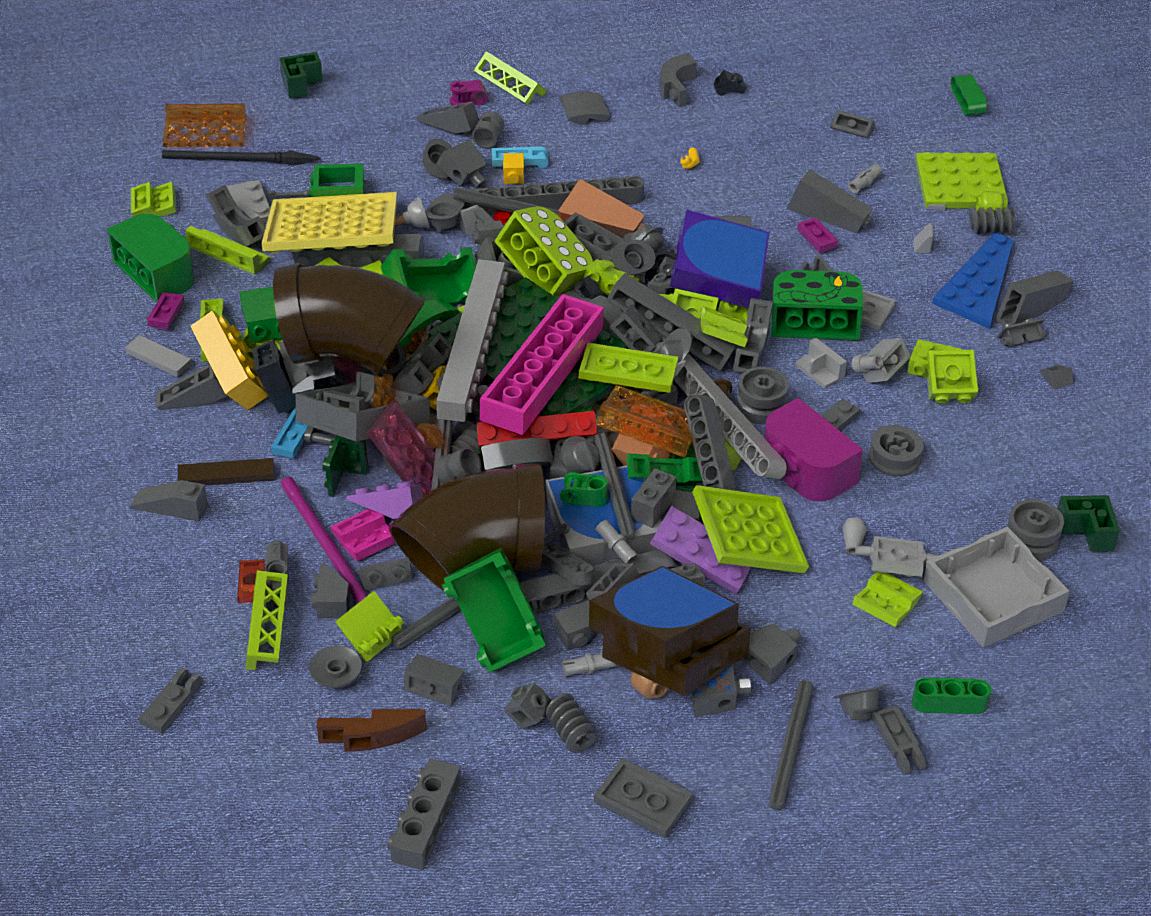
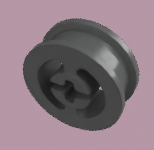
(901, 450)

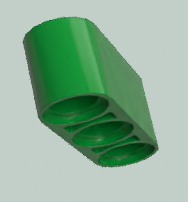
(968, 94)
(951, 695)

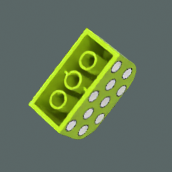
(544, 249)

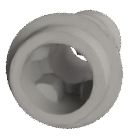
(854, 533)

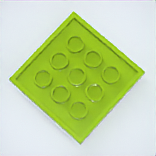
(958, 177)
(750, 529)

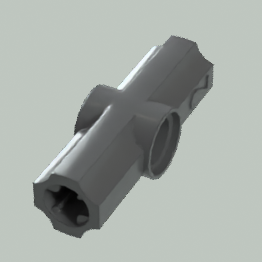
(277, 562)

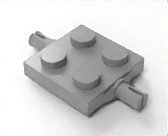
(896, 556)

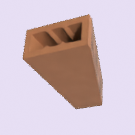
(601, 209)

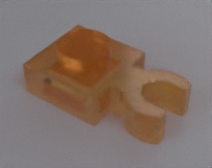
(384, 394)
(431, 434)

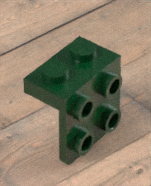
(344, 456)

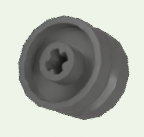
(761, 393)
(1037, 526)

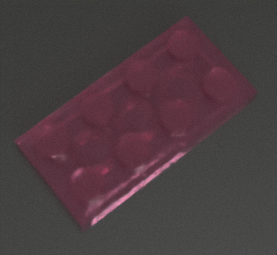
(403, 447)

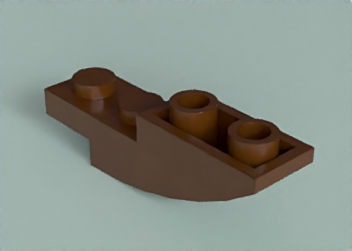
(381, 730)

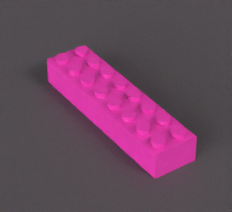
(541, 364)

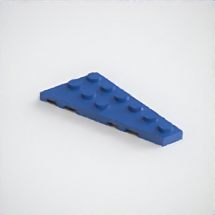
(978, 282)

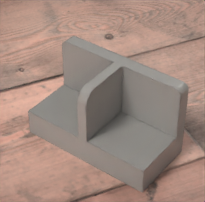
(822, 364)

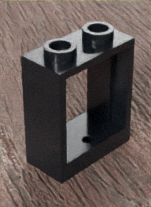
(273, 375)

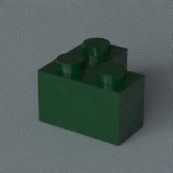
(299, 71)
(1090, 517)

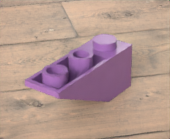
(386, 499)

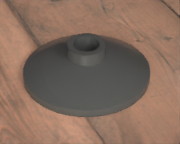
(335, 666)

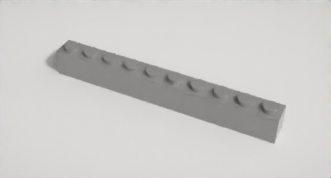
(472, 341)

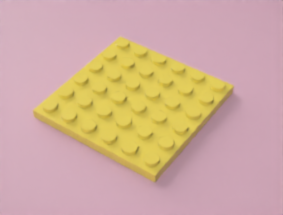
(330, 222)

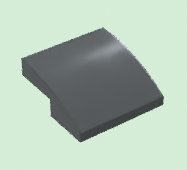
(584, 105)

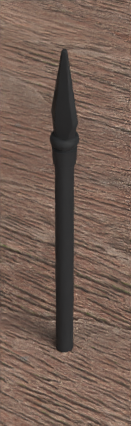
(289, 157)

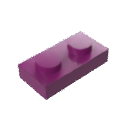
(817, 235)
(165, 310)

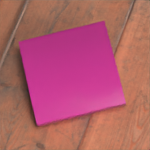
(363, 534)

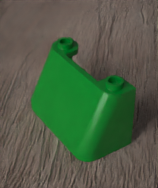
(433, 278)
(495, 610)

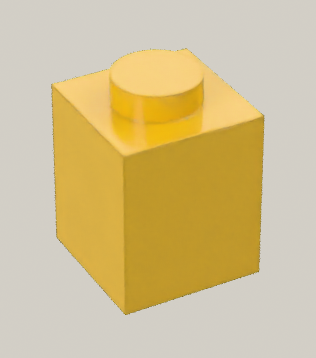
(513, 168)

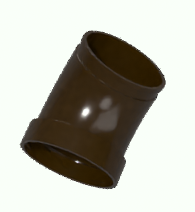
(341, 313)
(473, 519)

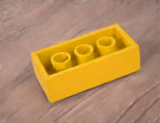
(229, 359)

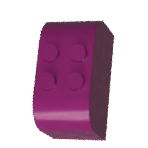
(816, 454)

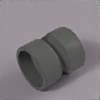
(488, 130)
(458, 464)

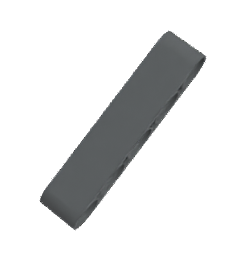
(709, 439)

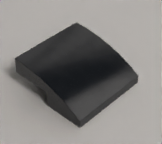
(322, 379)

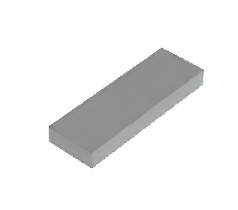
(158, 356)

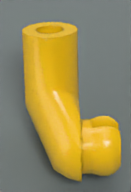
(691, 160)

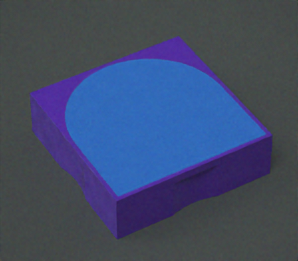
(719, 258)

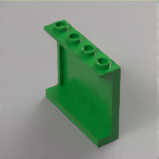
(260, 314)

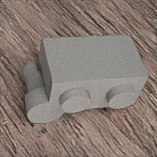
(881, 360)

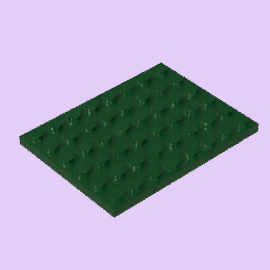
(519, 314)

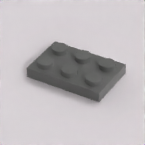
(643, 797)

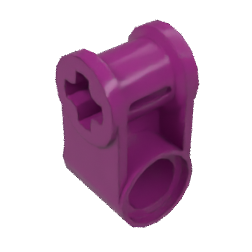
(468, 92)

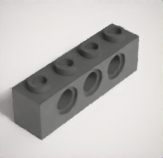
(425, 814)

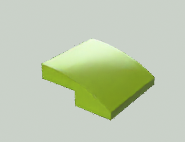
(155, 201)
(723, 326)
(887, 598)

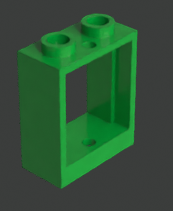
(337, 174)

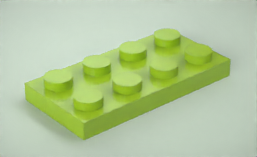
(628, 367)

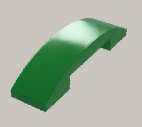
(430, 312)
(642, 465)

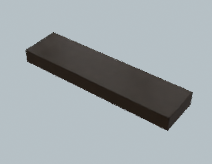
(227, 471)

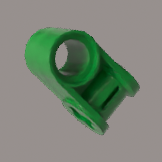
(587, 490)

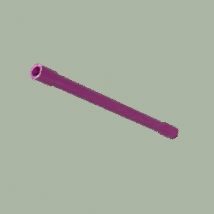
(295, 495)

